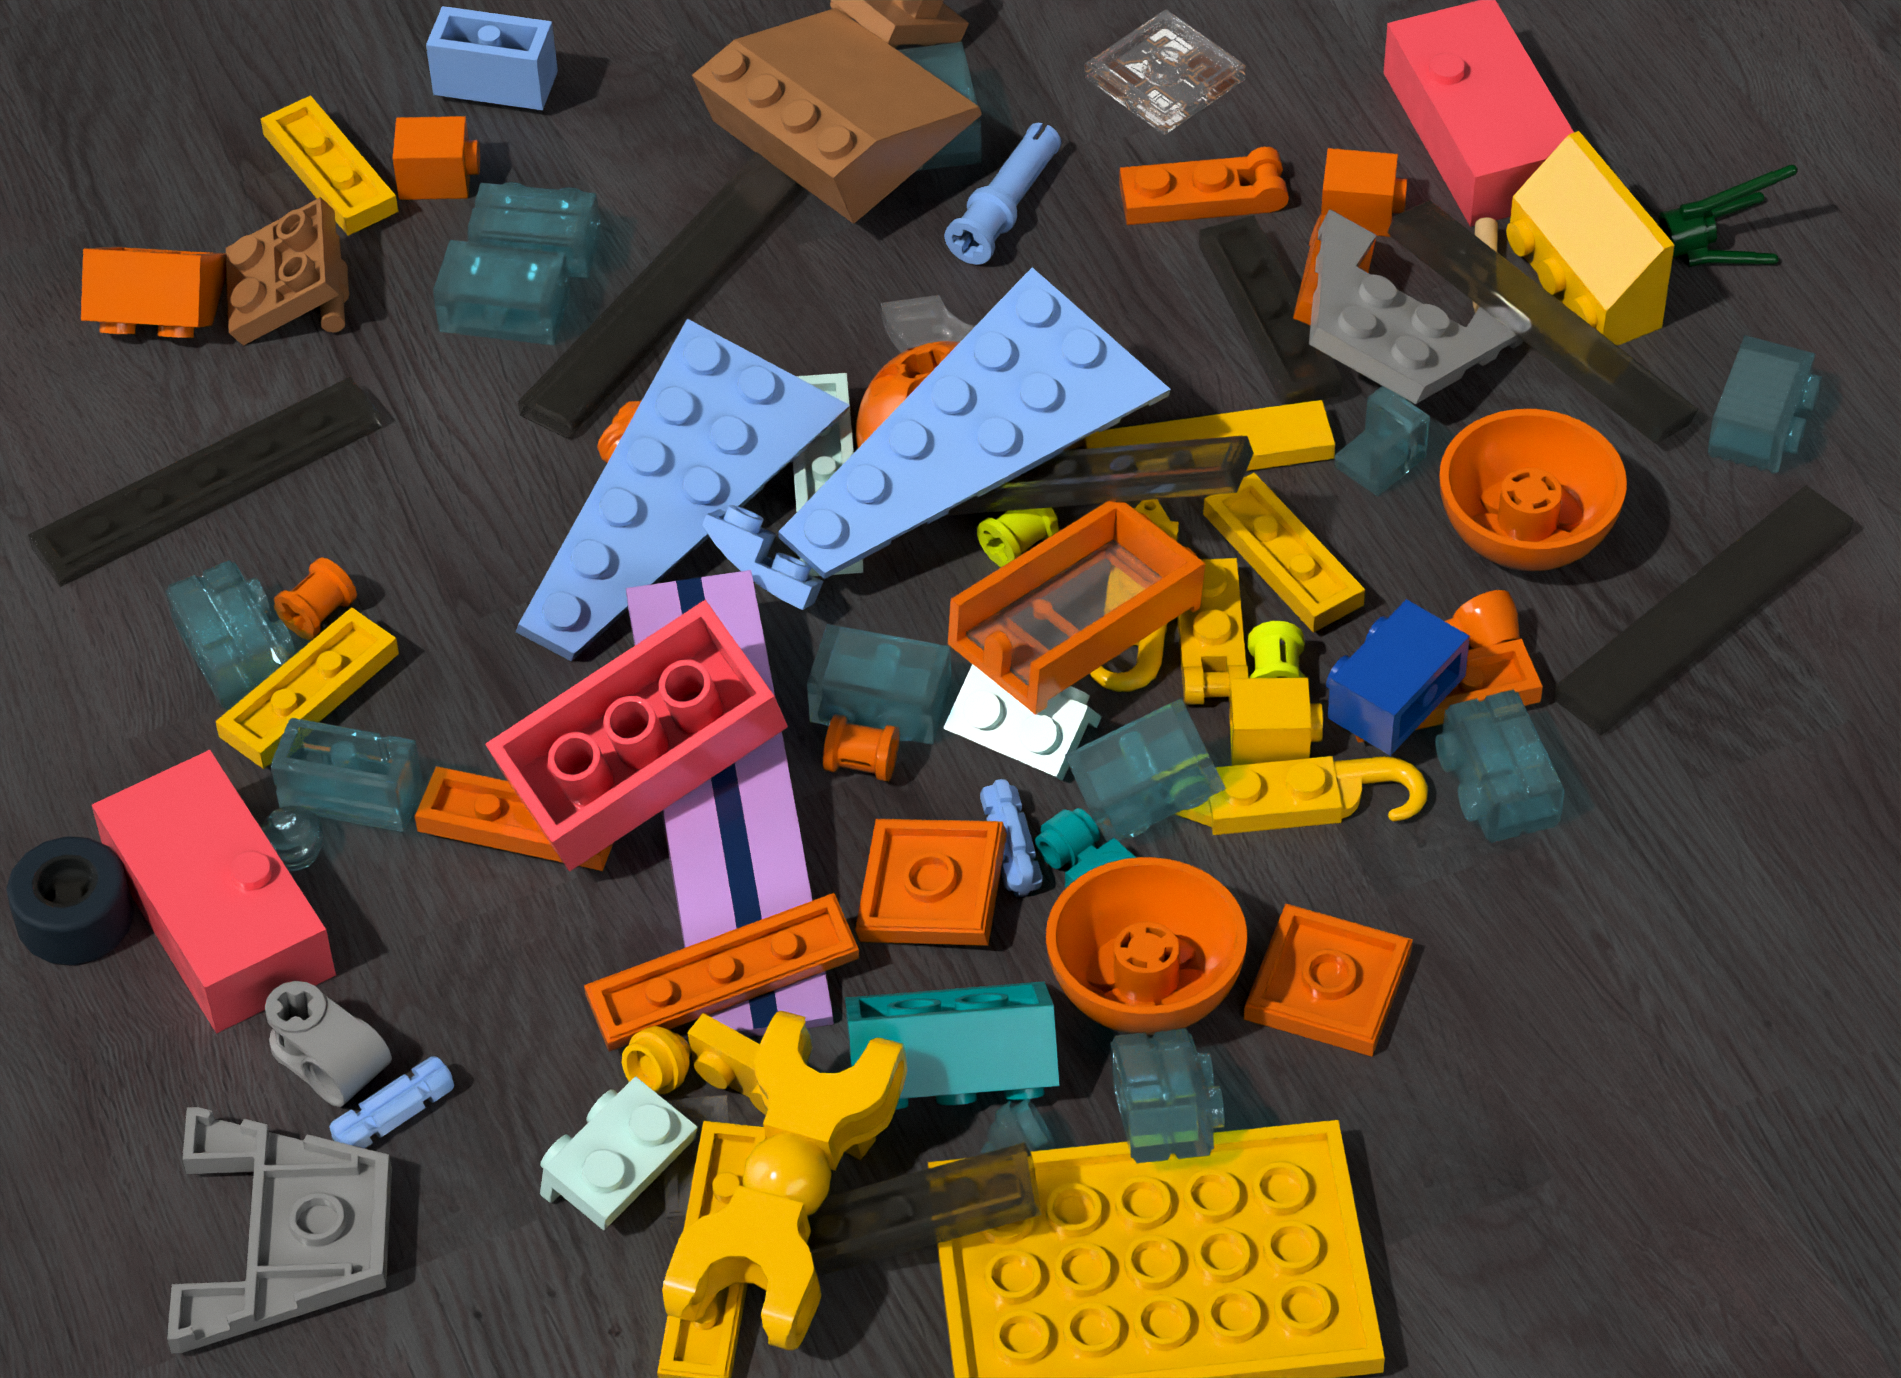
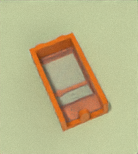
(1074, 602)

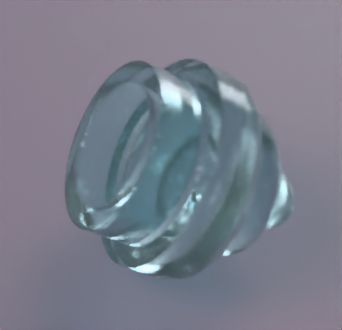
(294, 835)
(1018, 1125)

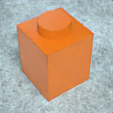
(434, 157)
(1363, 188)

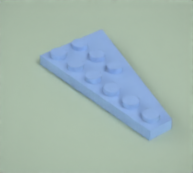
(991, 410)
(697, 443)

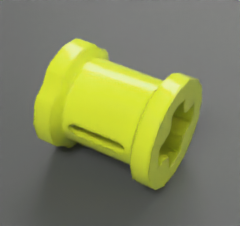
(1015, 532)
(1272, 658)

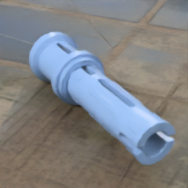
(993, 207)

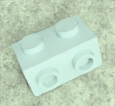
(1004, 725)
(617, 1153)

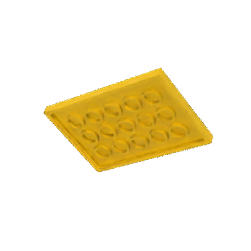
(1172, 1267)

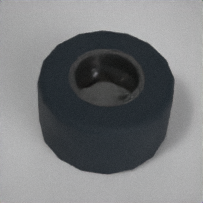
(70, 900)

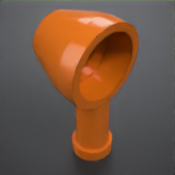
(1488, 619)

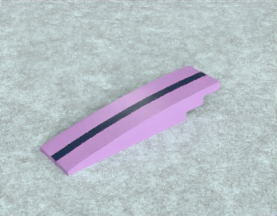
(737, 834)

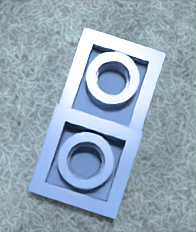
(747, 545)

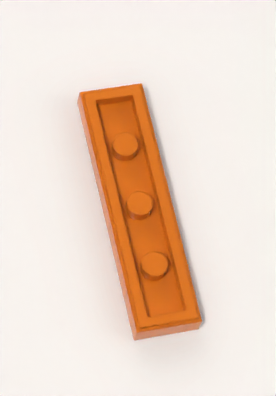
(722, 971)

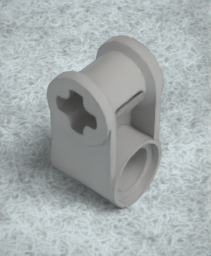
(323, 1042)

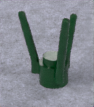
(1695, 227)

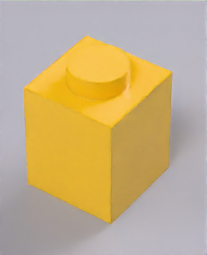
(1272, 720)

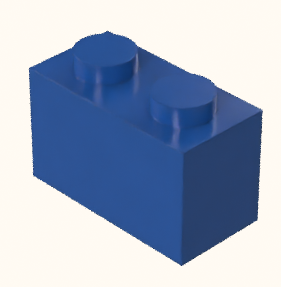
(1397, 676)

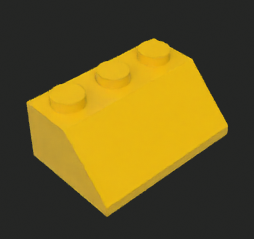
(1592, 242)

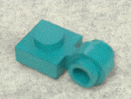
(1076, 833)

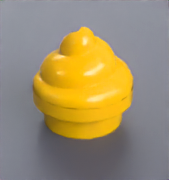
(657, 1059)

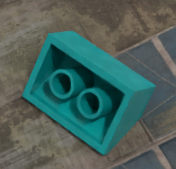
(964, 1039)

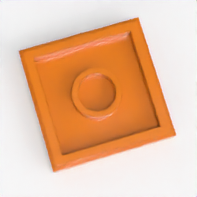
(931, 882)
(1328, 979)

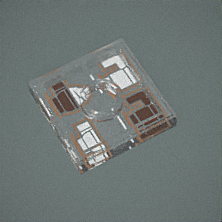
(1165, 72)

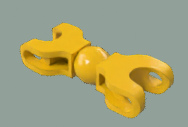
(785, 1179)

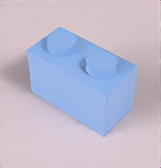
(492, 58)

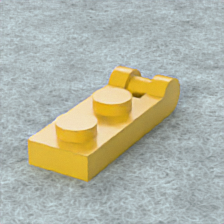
(1213, 636)

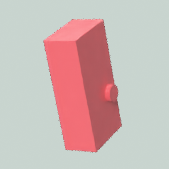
(1474, 102)
(637, 735)
(213, 889)

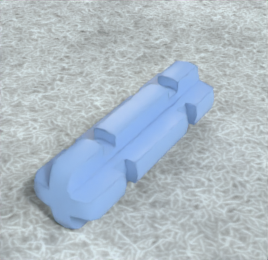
(1018, 867)
(393, 1104)

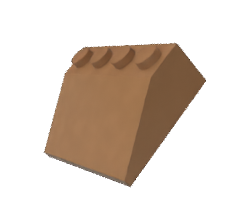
(833, 107)

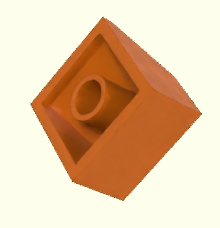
(151, 288)

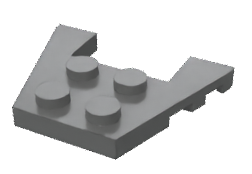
(1386, 332)
(311, 1234)

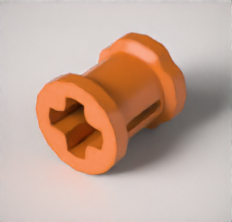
(315, 598)
(861, 748)

